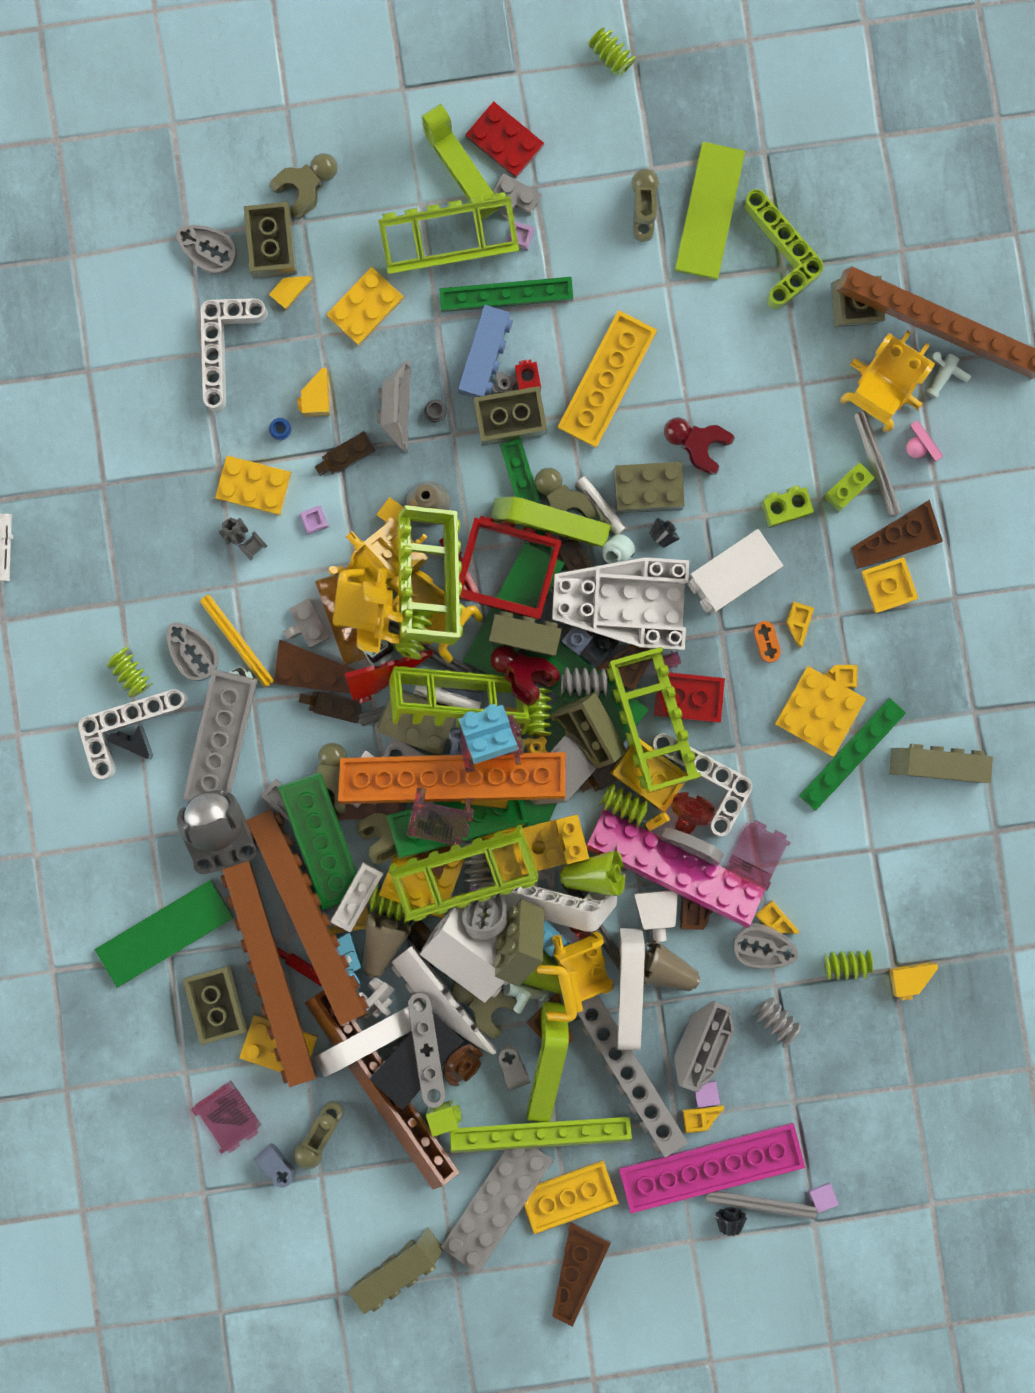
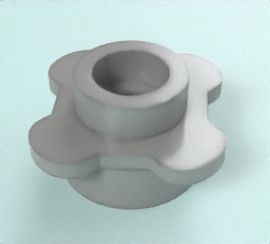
(500, 378)

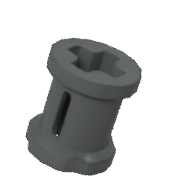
(252, 545)

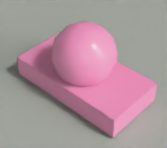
(919, 446)

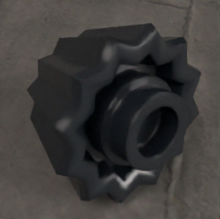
(664, 532)
(730, 1221)

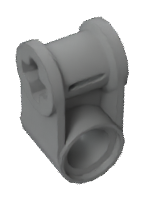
(514, 1070)

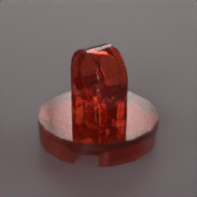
(691, 812)

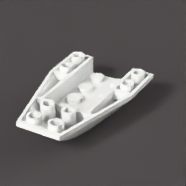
(626, 601)

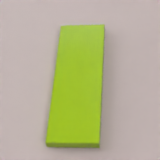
(710, 210)

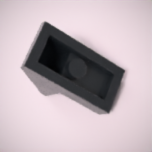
(599, 649)
(138, 744)

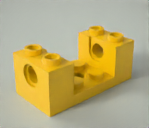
(562, 843)

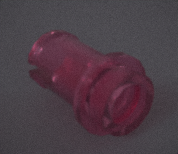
(672, 659)

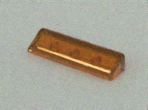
(345, 636)

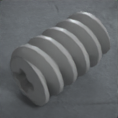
(584, 682)
(478, 870)
(777, 1020)

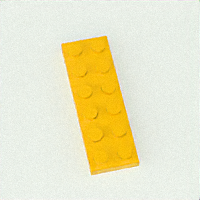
(607, 379)

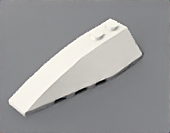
(425, 980)

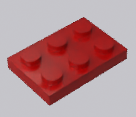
(504, 139)
(696, 696)

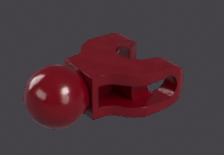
(696, 442)
(524, 672)

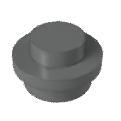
(435, 410)

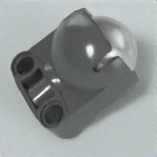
(216, 832)

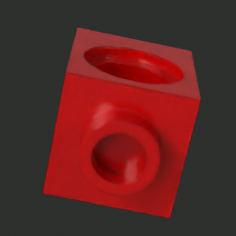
(527, 366)

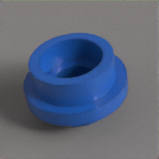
(275, 424)

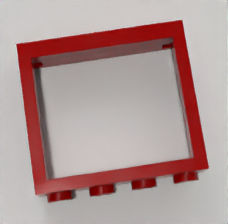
(526, 534)

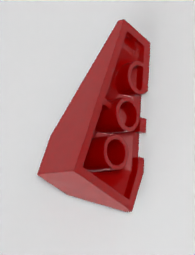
(373, 679)

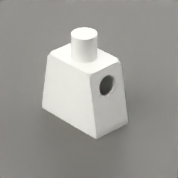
(657, 911)

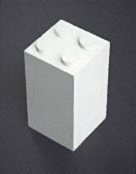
(734, 572)
(463, 957)

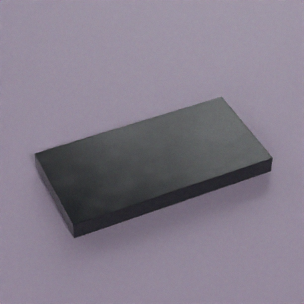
(399, 1072)

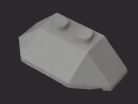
(396, 405)
(577, 769)
(703, 1045)

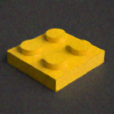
(889, 585)

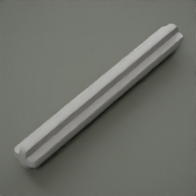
(877, 464)
(762, 1204)

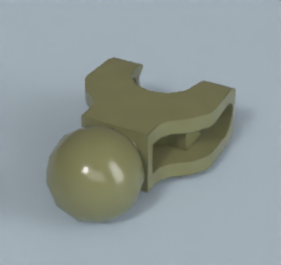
(307, 181)
(645, 202)
(550, 482)
(329, 766)
(377, 826)
(482, 1010)
(309, 1152)

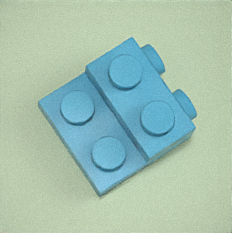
(488, 733)

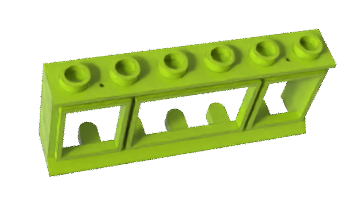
(434, 211)
(452, 569)
(448, 679)
(674, 712)
(457, 853)

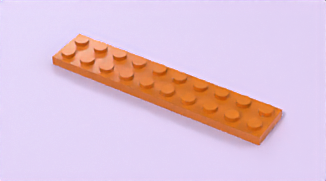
(446, 779)

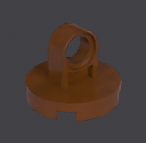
(462, 1064)

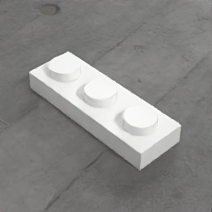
(356, 897)

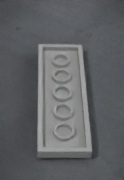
(220, 733)
(496, 1206)

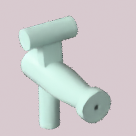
(946, 368)
(523, 994)

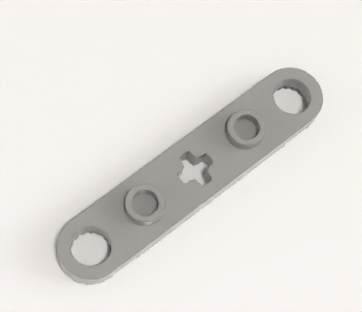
(427, 1066)

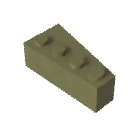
(941, 764)
(397, 1272)

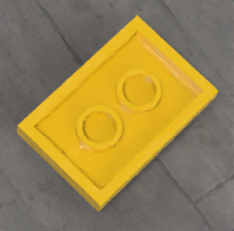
(365, 306)
(253, 485)
(660, 770)
(260, 1048)

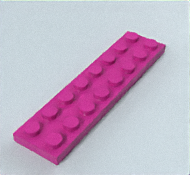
(676, 869)
(712, 1167)

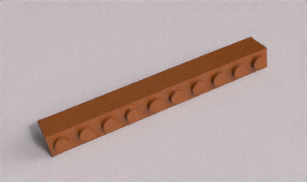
(937, 321)
(307, 917)
(269, 973)
(404, 1123)

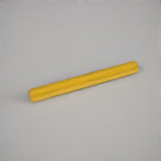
(236, 640)

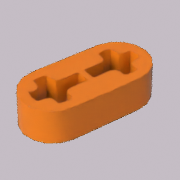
(772, 640)

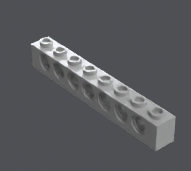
(674, 1138)

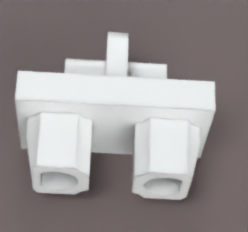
(379, 999)

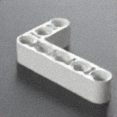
(218, 343)
(123, 720)
(710, 775)
(566, 909)
(630, 988)
(366, 1041)

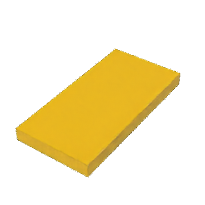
(570, 1197)

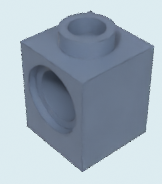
(577, 640)

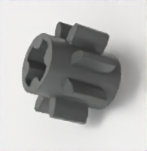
(233, 531)

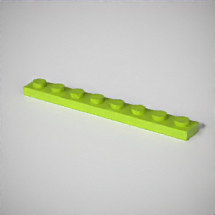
(540, 1135)

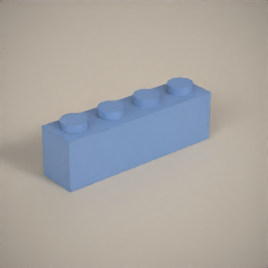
(484, 352)

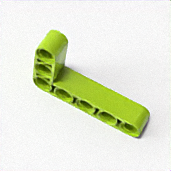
(439, 133)
(785, 247)
(550, 520)
(549, 1065)

